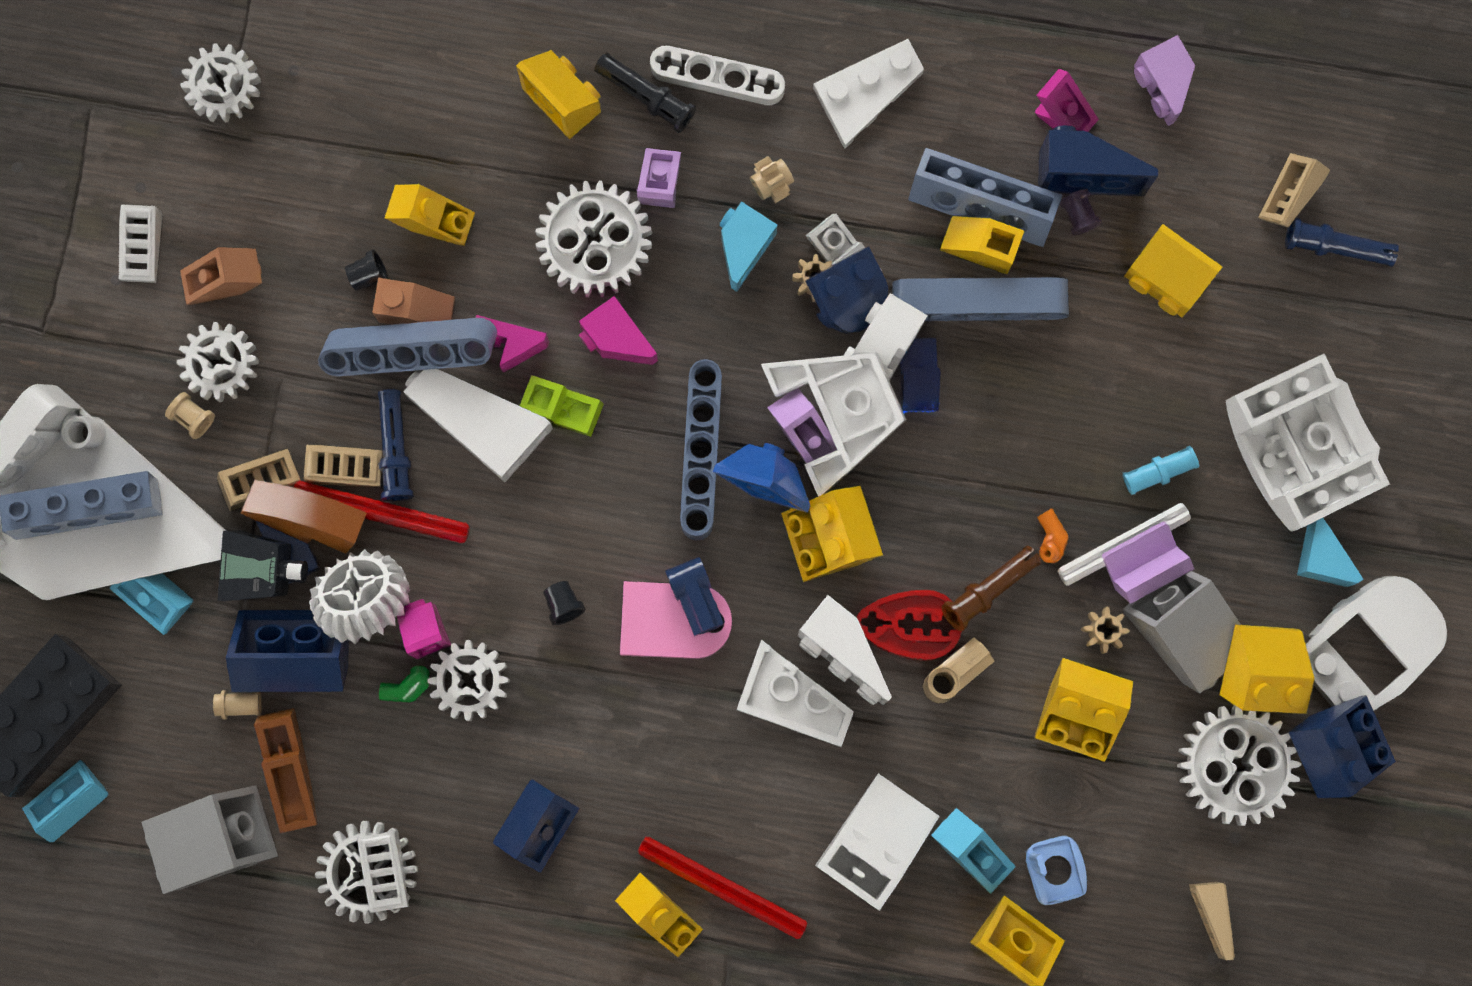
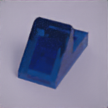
(920, 377)

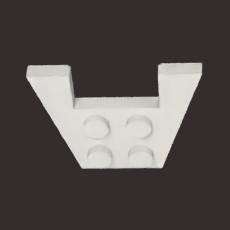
(853, 402)

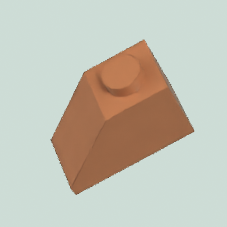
(221, 275)
(410, 303)

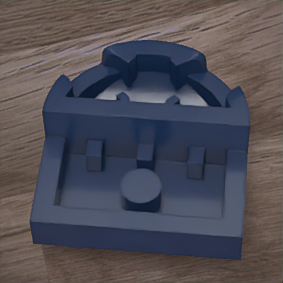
(849, 291)

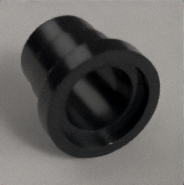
(366, 271)
(562, 603)

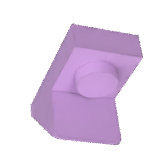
(659, 178)

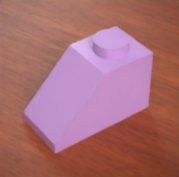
(802, 426)

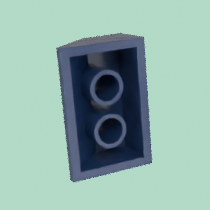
(284, 654)

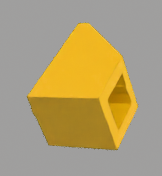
(429, 214)
(983, 242)
(658, 915)

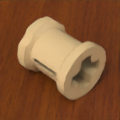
(190, 415)

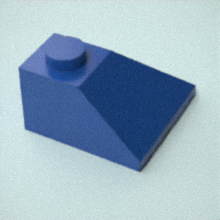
(765, 475)

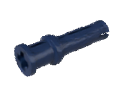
(1324, 240)
(399, 464)

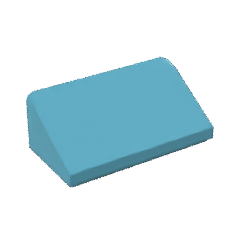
(155, 600)
(65, 802)

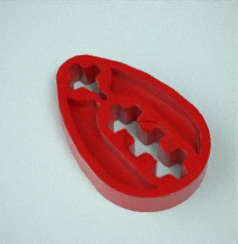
(893, 638)

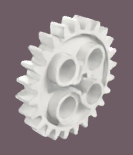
(567, 221)
(1268, 782)

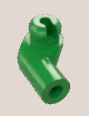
(409, 689)

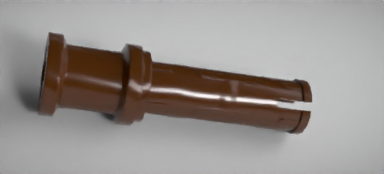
(979, 596)

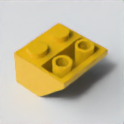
(832, 534)
(1084, 709)

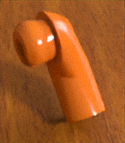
(1055, 538)

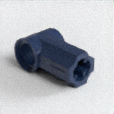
(692, 587)

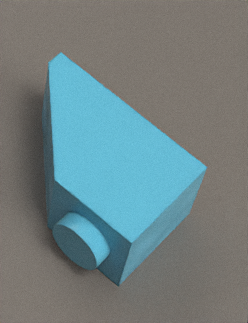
(744, 241)
(973, 850)

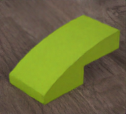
(562, 405)

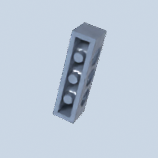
(981, 193)
(80, 505)

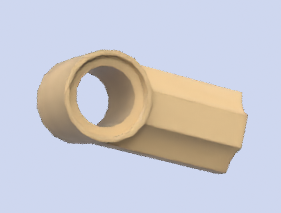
(959, 670)

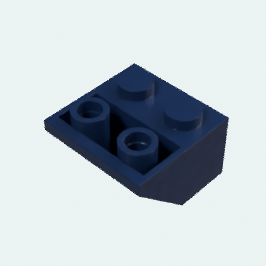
(1342, 748)

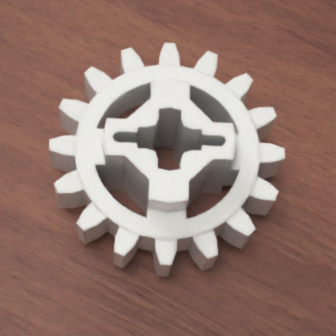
(235, 75)
(221, 348)
(481, 668)

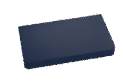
(535, 826)

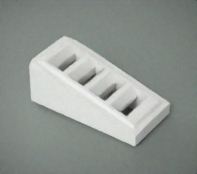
(128, 214)
(364, 844)

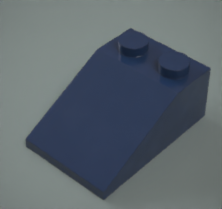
(1082, 161)

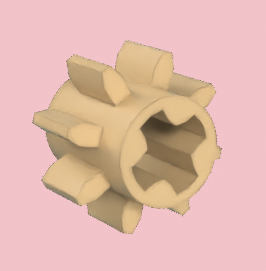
(771, 179)
(807, 268)
(1098, 637)

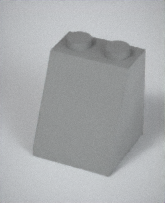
(1187, 628)
(209, 838)

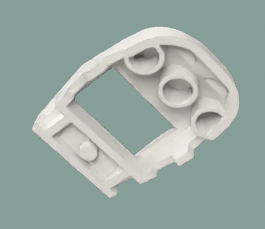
(1399, 617)

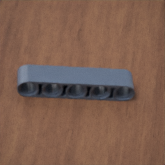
(986, 298)
(408, 347)
(701, 432)

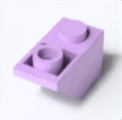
(1167, 76)

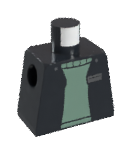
(256, 567)

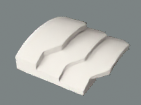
(1306, 443)

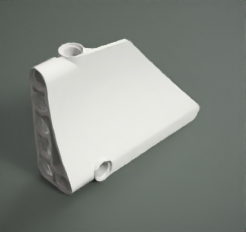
(47, 449)

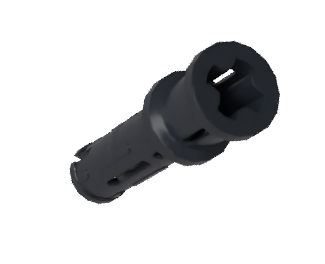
(658, 100)

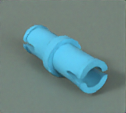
(1160, 470)

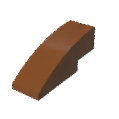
(304, 514)
(286, 770)

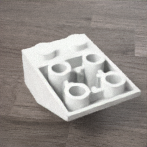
(841, 641)
(878, 842)

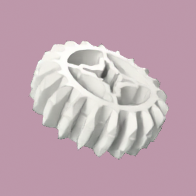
(359, 596)
(341, 892)

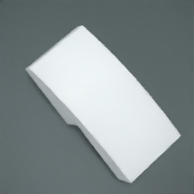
(833, 240)

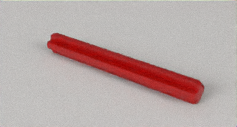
(394, 514)
(722, 887)

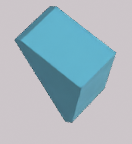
(1325, 558)

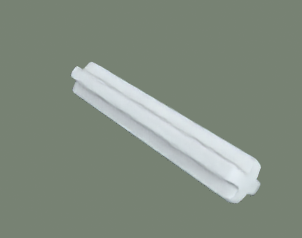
(1093, 560)

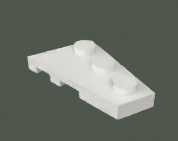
(865, 89)
(792, 700)

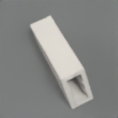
(480, 421)

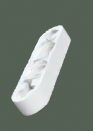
(719, 69)

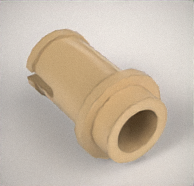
(237, 704)

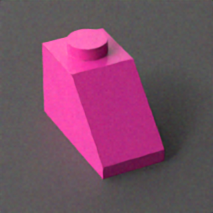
(615, 335)
(422, 629)

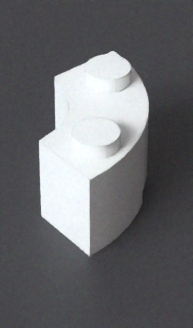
(890, 332)

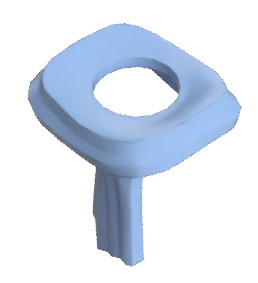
(1035, 859)

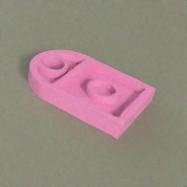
(658, 625)

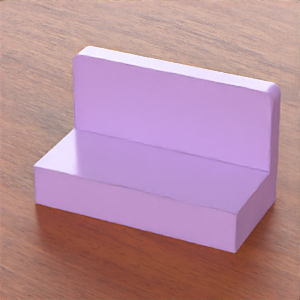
(1146, 563)

